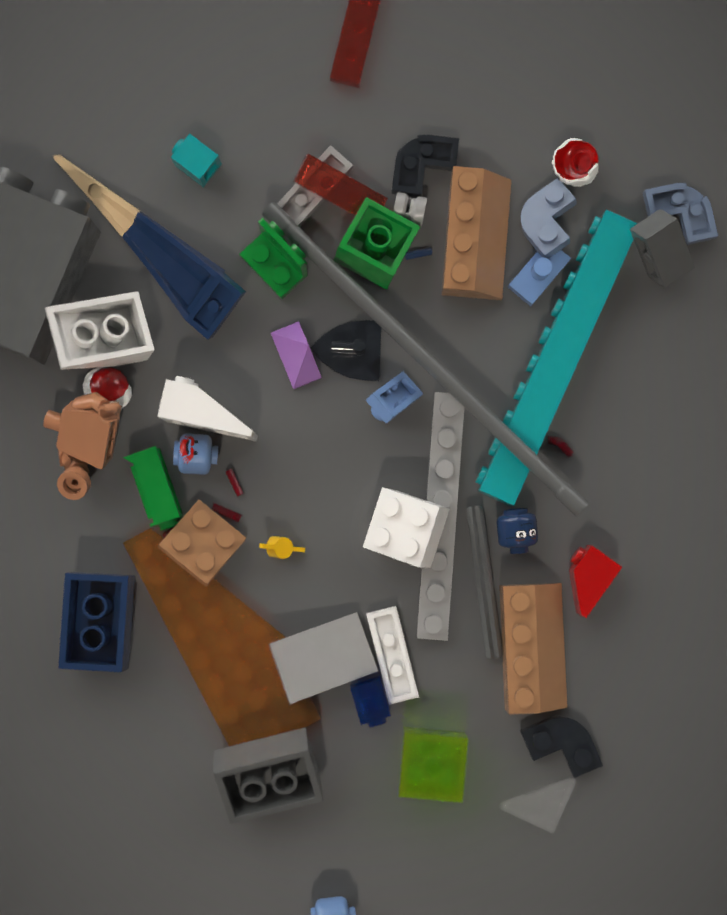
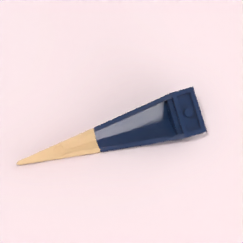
(188, 278)

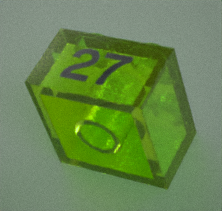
(432, 764)

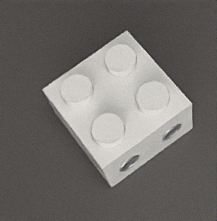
(406, 528)

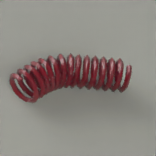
(565, 448)

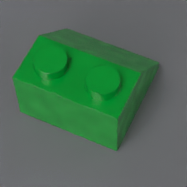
(376, 243)

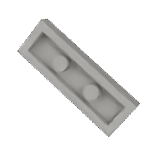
(302, 203)

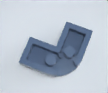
(687, 203)
(539, 218)

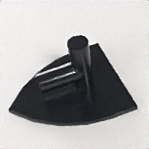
(352, 349)

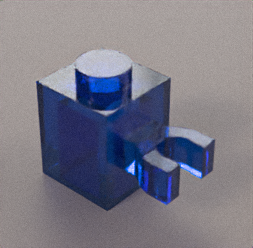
(370, 702)

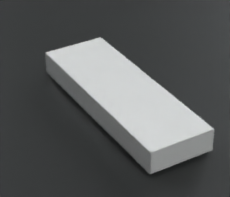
(392, 655)

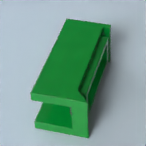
(155, 488)

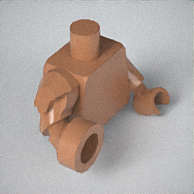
(84, 437)

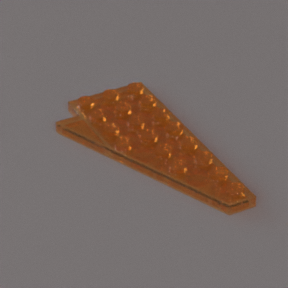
(222, 647)

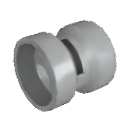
(417, 207)

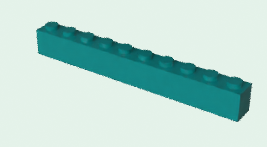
(560, 353)

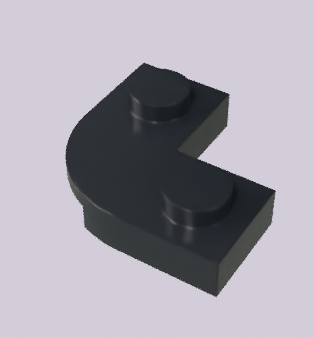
(422, 153)
(565, 735)

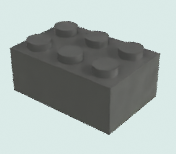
(267, 775)

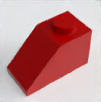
(590, 577)

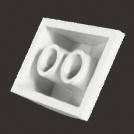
(100, 332)
(191, 407)

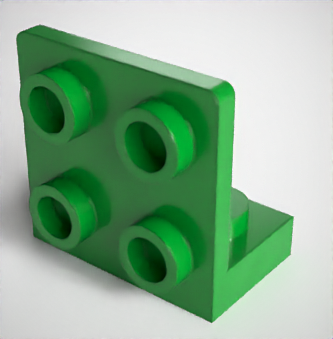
(274, 260)

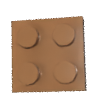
(202, 542)

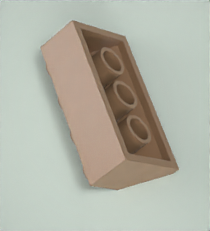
(476, 234)
(533, 648)

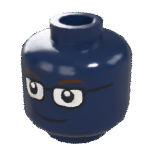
(517, 530)

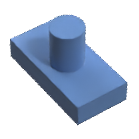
(537, 276)
(393, 397)

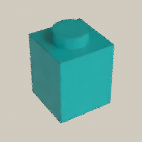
(195, 159)

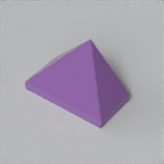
(296, 355)

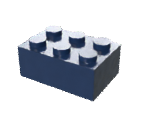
(96, 622)

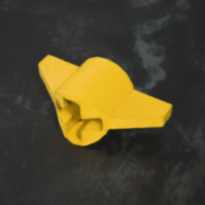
(280, 547)

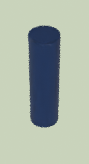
(418, 253)

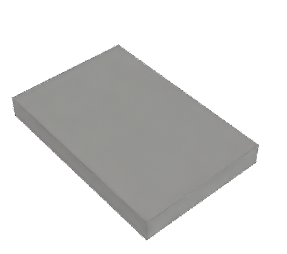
(323, 658)

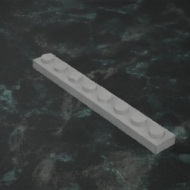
(442, 490)

